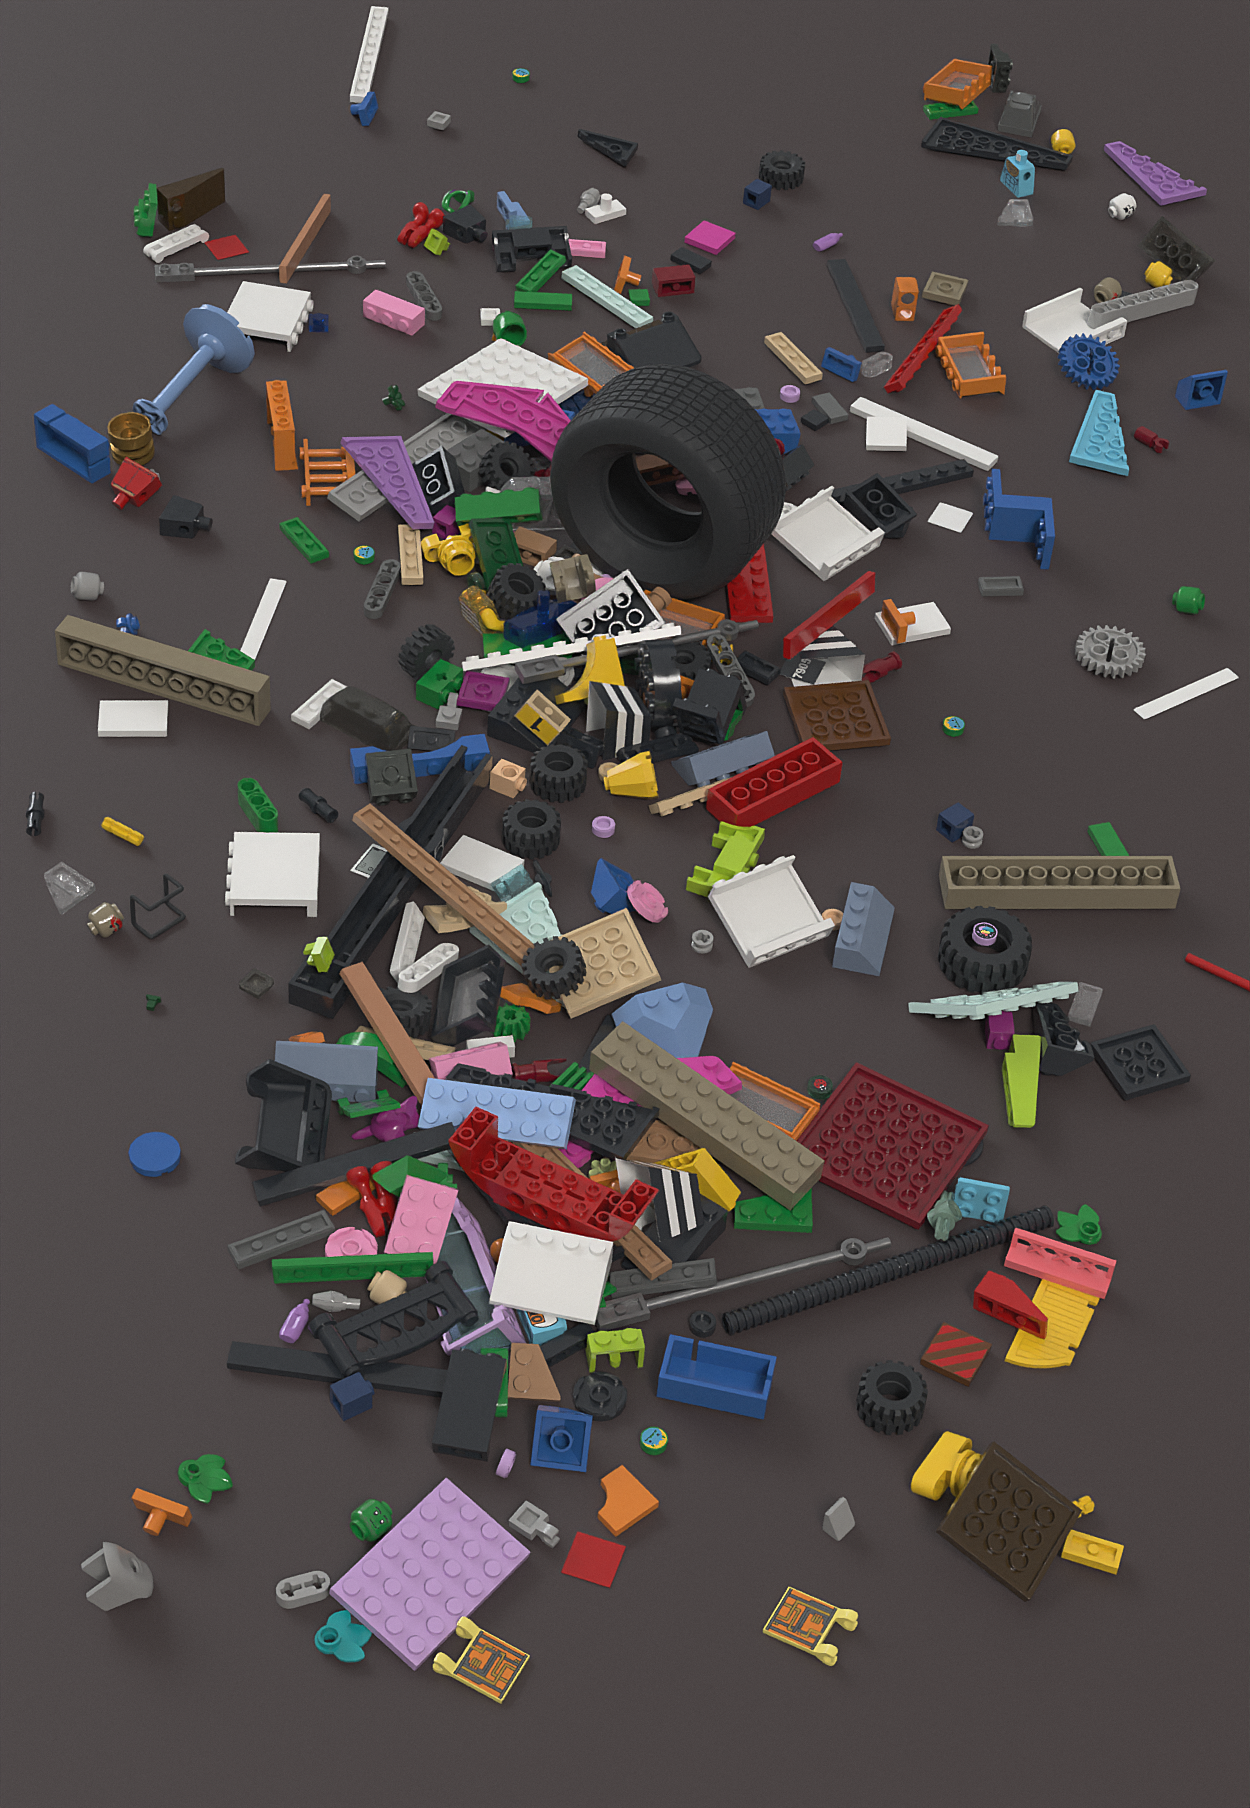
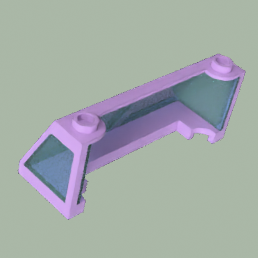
(475, 1271)

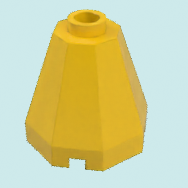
(633, 778)

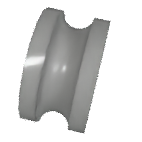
(972, 837)
(702, 941)

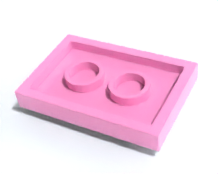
(421, 1217)

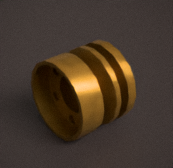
(131, 437)

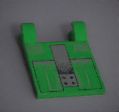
(378, 1105)

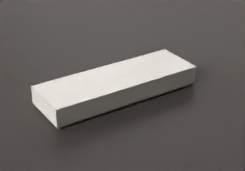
(309, 712)

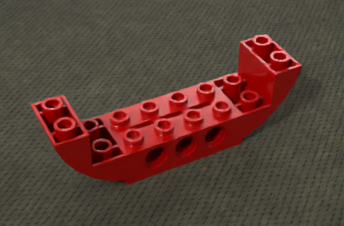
(543, 1188)

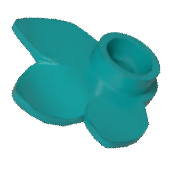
(347, 1637)

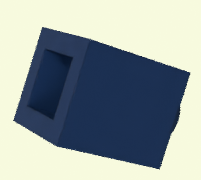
(757, 194)
(954, 821)
(351, 1396)

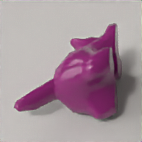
(391, 1123)

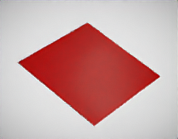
(226, 247)
(593, 1559)

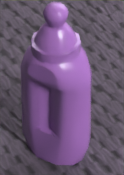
(827, 241)
(295, 1322)

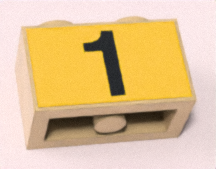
(542, 717)

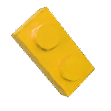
(1092, 1551)

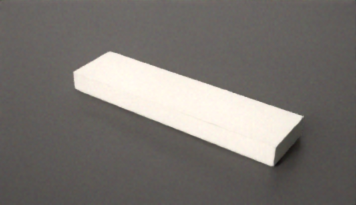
(407, 939)

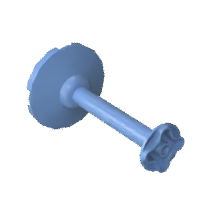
(216, 342)

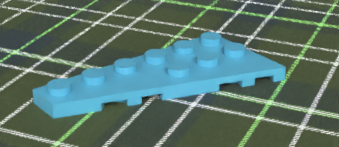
(1101, 437)

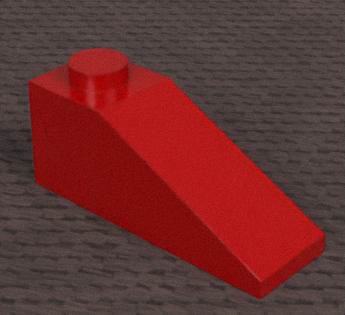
(1007, 1302)

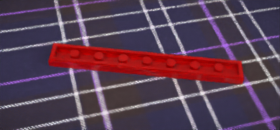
(828, 615)

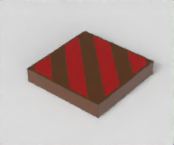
(956, 1354)

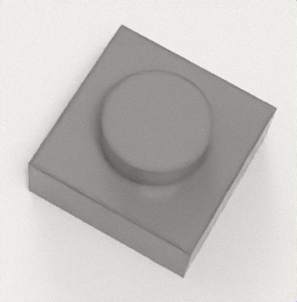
(439, 120)

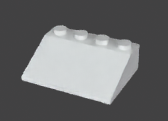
(551, 1273)

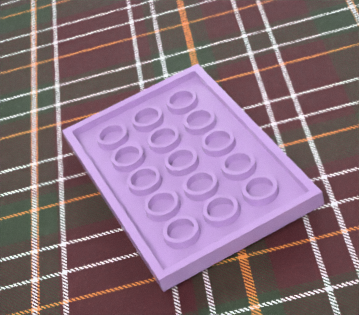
(429, 1573)

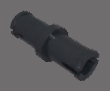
(318, 805)
(35, 814)

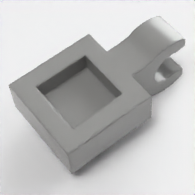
(450, 715)
(531, 1522)

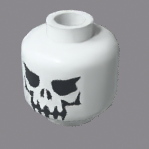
(1122, 206)

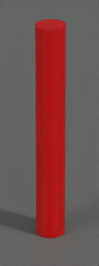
(1218, 971)

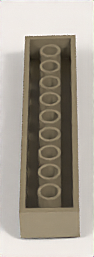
(163, 670)
(1059, 882)
(707, 1115)

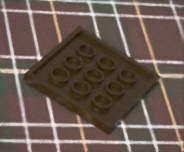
(1009, 1521)

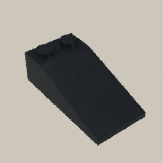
(692, 1243)

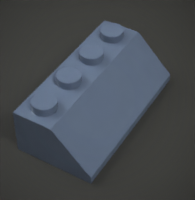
(724, 759)
(863, 930)
(347, 1069)

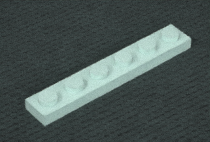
(606, 297)

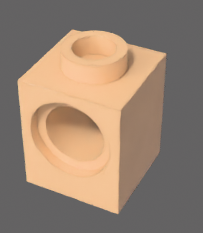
(507, 778)

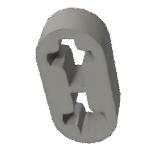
(302, 1589)

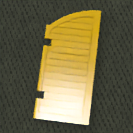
(1067, 1323)

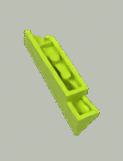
(1020, 1079)

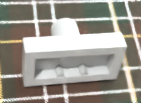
(606, 210)

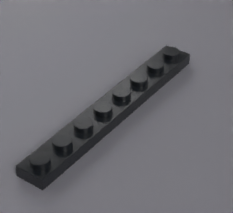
(919, 478)

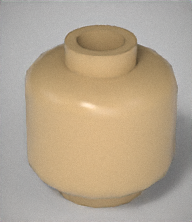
(386, 1287)

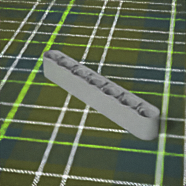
(1144, 303)

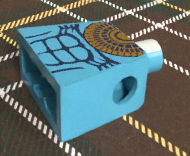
(1019, 174)

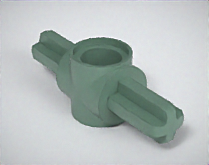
(944, 1215)

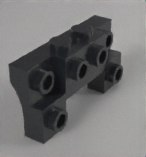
(529, 243)

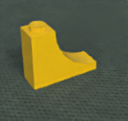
(601, 667)
(711, 1178)

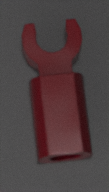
(1150, 439)

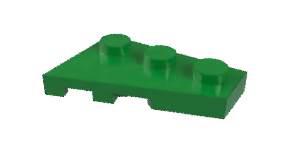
(216, 649)
(770, 1215)

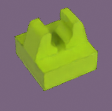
(436, 242)
(320, 954)

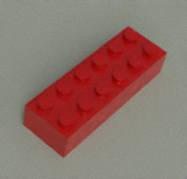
(774, 784)

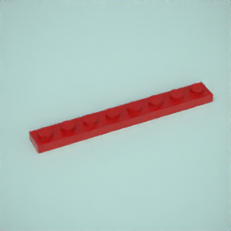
(922, 349)

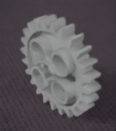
(1126, 654)

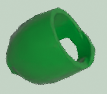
(510, 328)

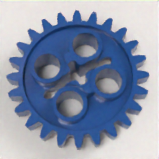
(1101, 362)

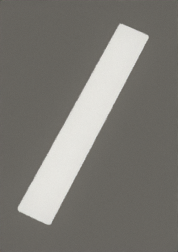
(263, 617)
(1185, 693)

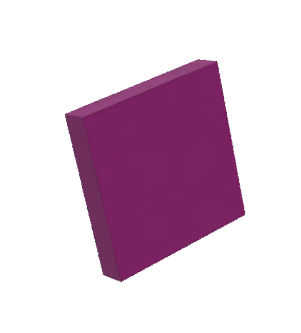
(482, 690)

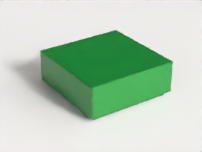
(639, 297)

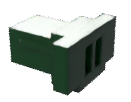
(152, 1002)

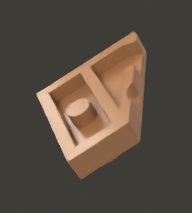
(530, 1375)

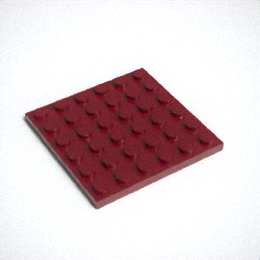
(890, 1144)

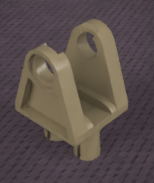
(573, 578)

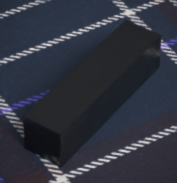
(566, 1344)

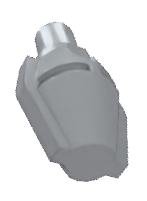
(588, 199)
(334, 1301)

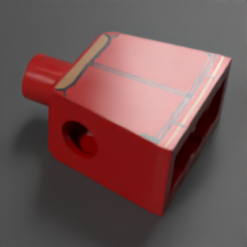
(133, 484)

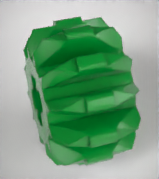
(512, 1021)

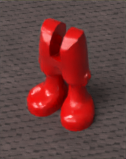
(419, 229)
(373, 1208)

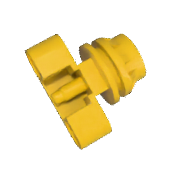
(454, 553)
(945, 1466)

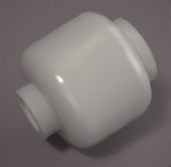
(86, 586)

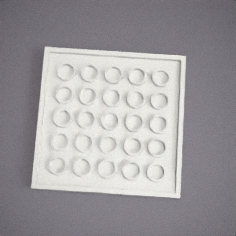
(508, 366)

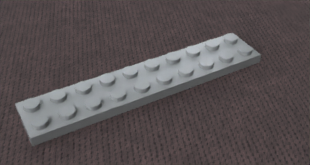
(362, 497)

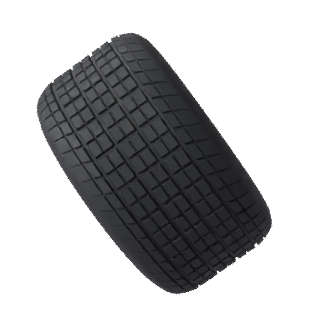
(708, 438)

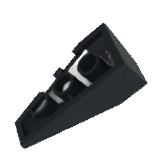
(1060, 1043)

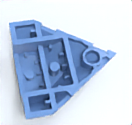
(670, 1017)

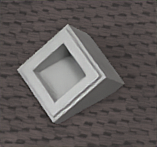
(838, 1520)

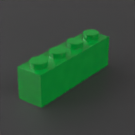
(516, 505)

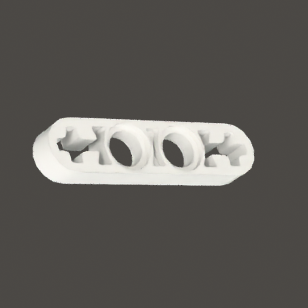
(427, 967)

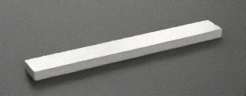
(929, 435)

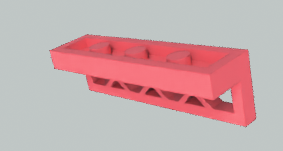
(1059, 1267)

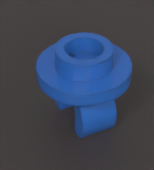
(131, 624)

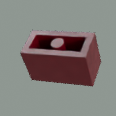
(673, 280)

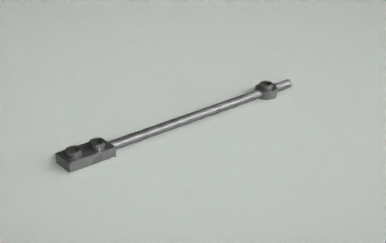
(187, 272)
(551, 666)
(636, 1309)

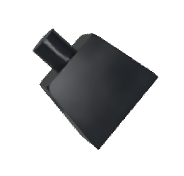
(465, 225)
(183, 518)

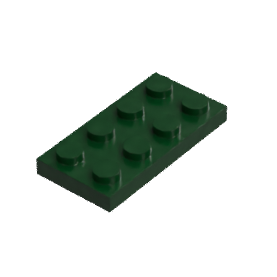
(494, 545)

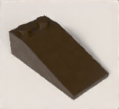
(190, 198)

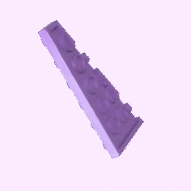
(1156, 179)
(391, 470)

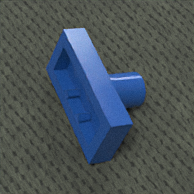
(366, 109)
(841, 364)

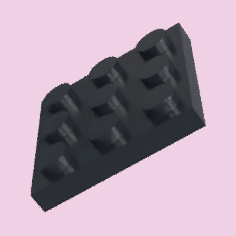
(1140, 1062)

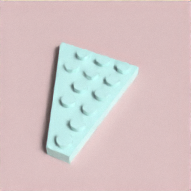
(529, 915)
(994, 1001)

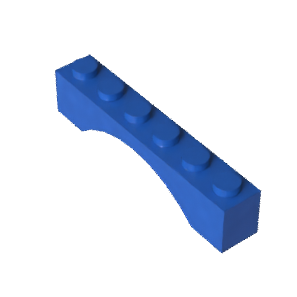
(426, 763)

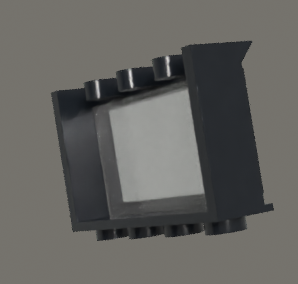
(468, 997)

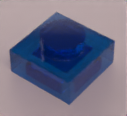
(318, 322)

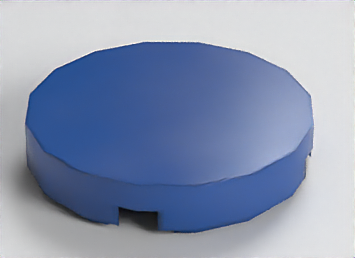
(154, 1154)

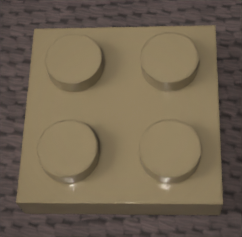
(945, 288)

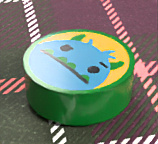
(520, 75)
(364, 554)
(953, 726)
(653, 1440)

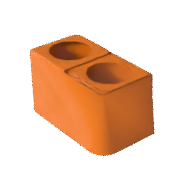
(906, 285)

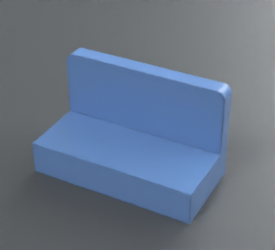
(507, 207)

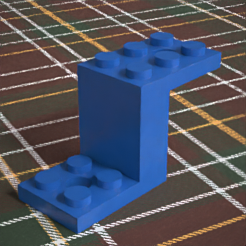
(1019, 518)

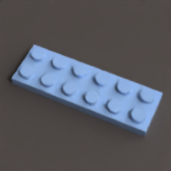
(521, 1114)

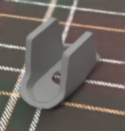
(119, 1582)

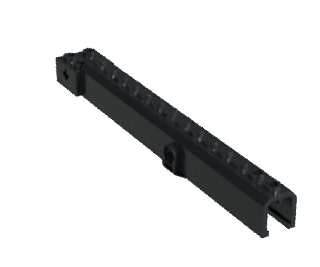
(389, 886)

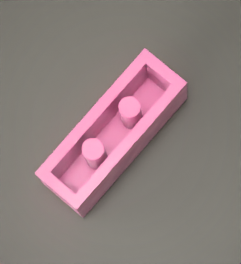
(394, 312)
(492, 1057)

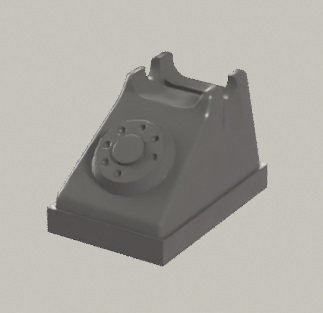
(1020, 114)

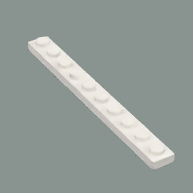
(369, 54)
(560, 648)

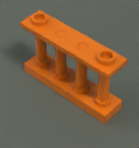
(347, 466)

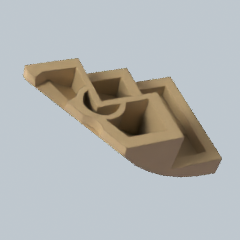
(447, 919)

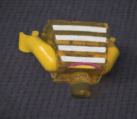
(480, 611)

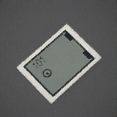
(369, 860)

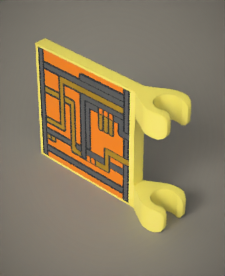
(806, 1623)
(485, 1664)

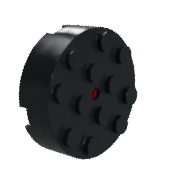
(658, 680)

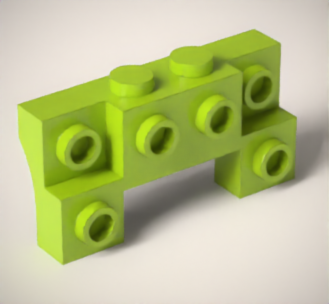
(737, 856)

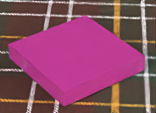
(710, 237)

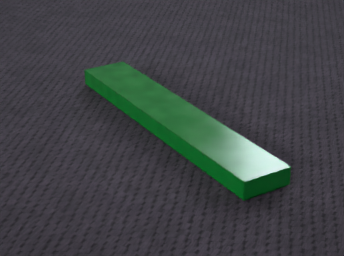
(350, 1267)

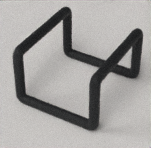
(167, 897)

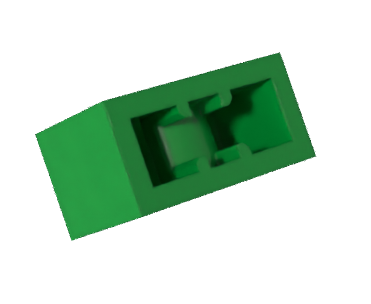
(438, 683)

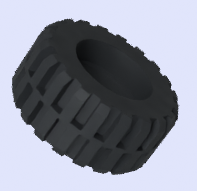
(979, 970)

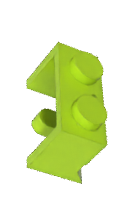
(612, 1344)

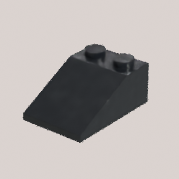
(878, 505)

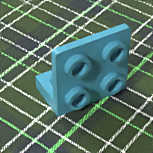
(981, 1199)

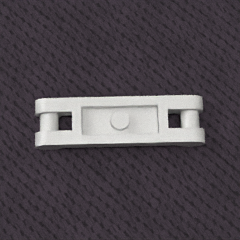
(174, 242)

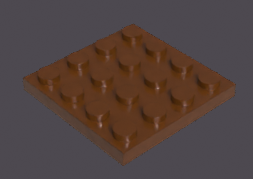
(837, 715)

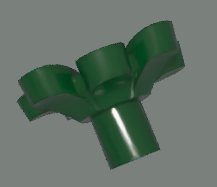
(394, 398)

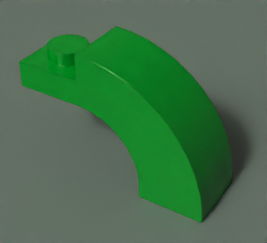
(385, 1062)

